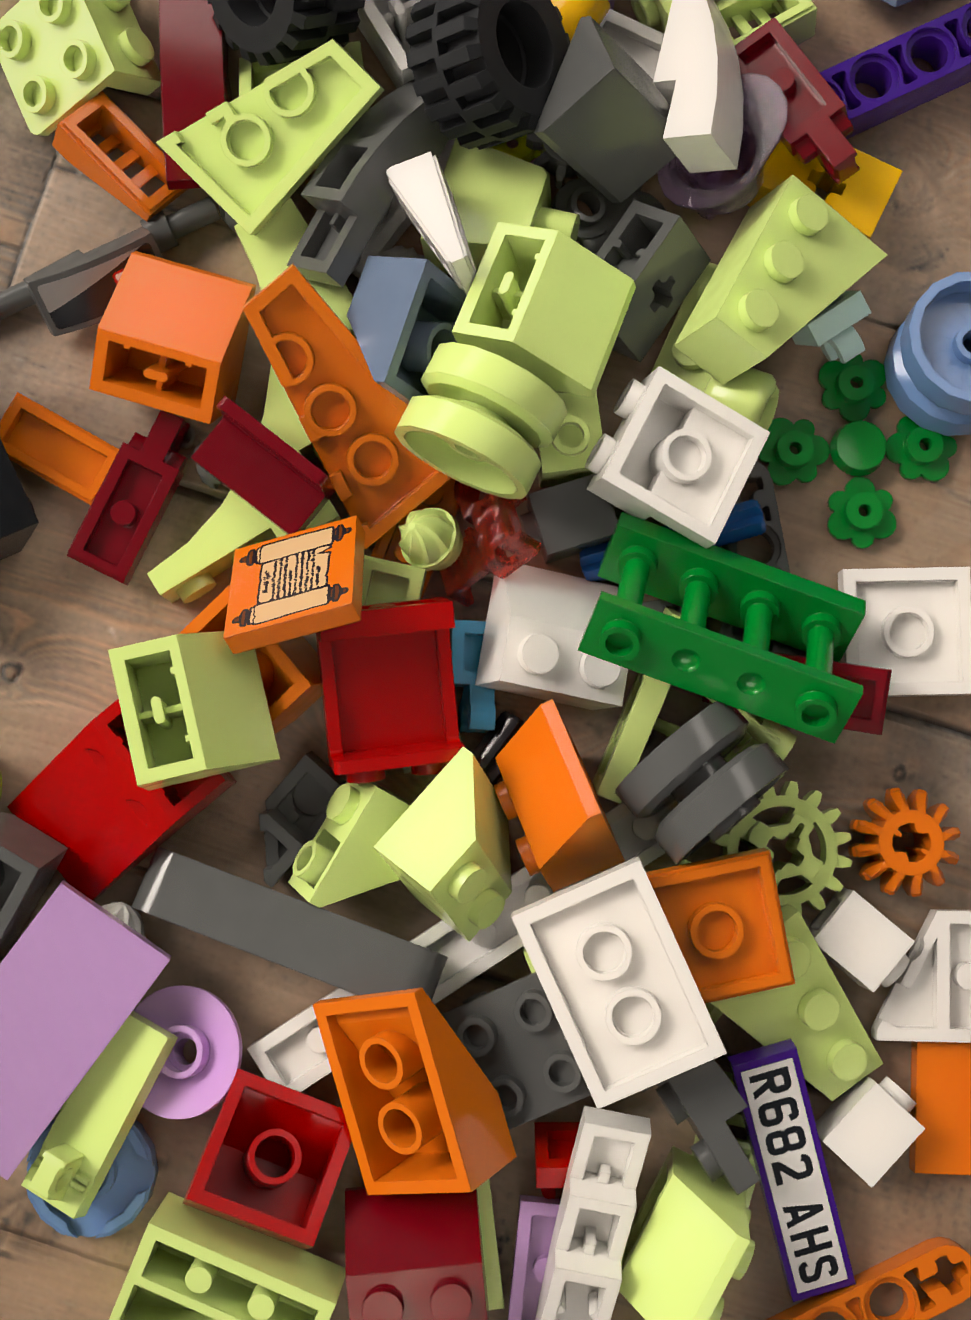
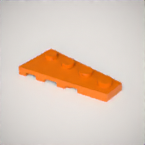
(340, 404)

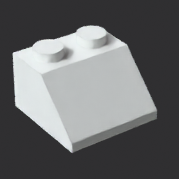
(535, 640)

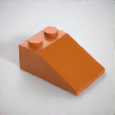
(412, 1095)

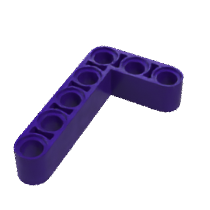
(895, 76)

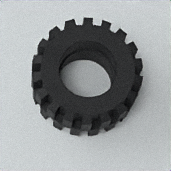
(284, 29)
(485, 65)

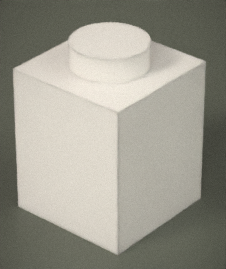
(861, 940)
(870, 1127)

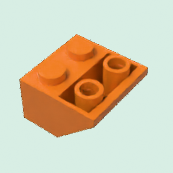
(172, 338)

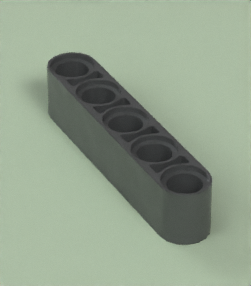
(284, 928)

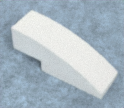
(703, 85)

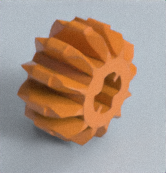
(928, 848)

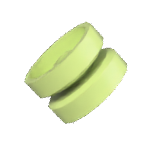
(481, 420)

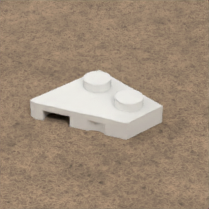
(935, 989)

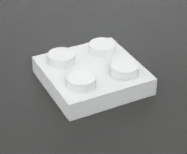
(915, 626)

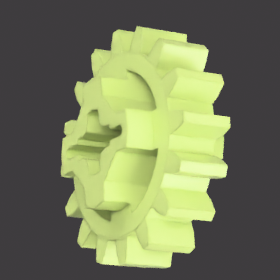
(797, 826)

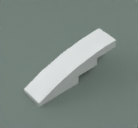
(594, 1217)

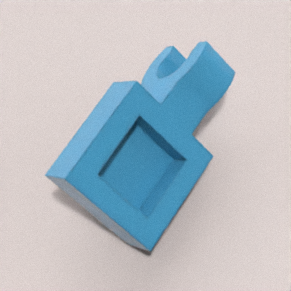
(477, 703)

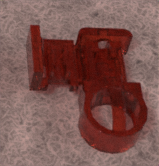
(485, 546)

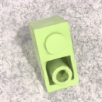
(343, 854)

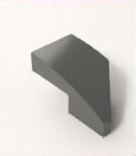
(295, 813)

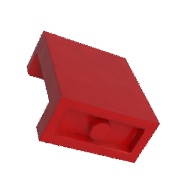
(390, 690)

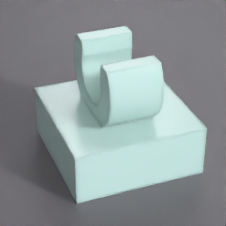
(834, 329)

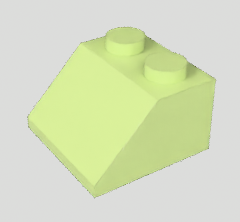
(454, 847)

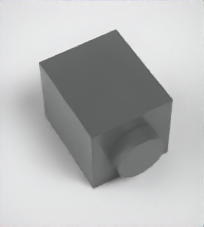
(568, 519)

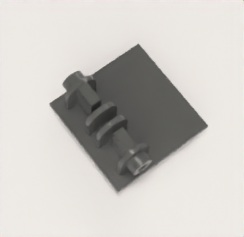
(520, 1049)

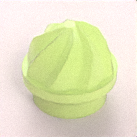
(431, 539)

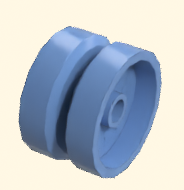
(931, 358)

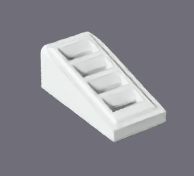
(432, 210)

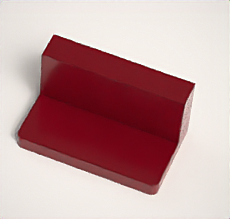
(263, 469)

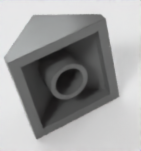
(605, 115)

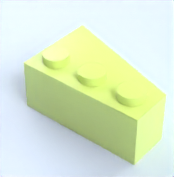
(774, 279)
(218, 1270)

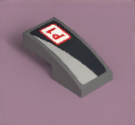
(79, 286)

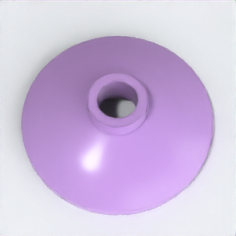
(195, 1087)

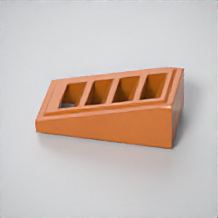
(105, 118)

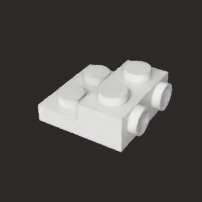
(675, 456)

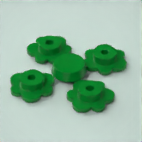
(856, 450)

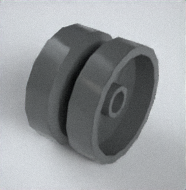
(694, 773)

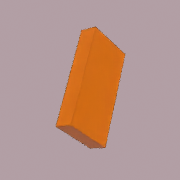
(55, 448)
(943, 1107)

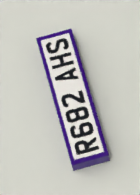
(792, 1170)

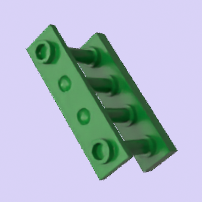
(737, 592)

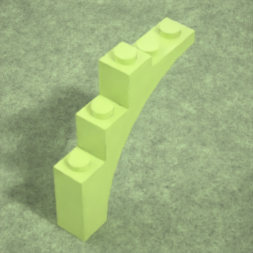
(236, 524)

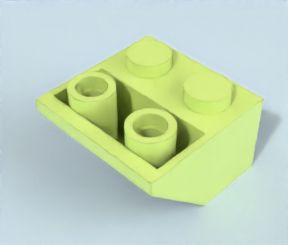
(546, 306)
(191, 708)
(686, 1244)

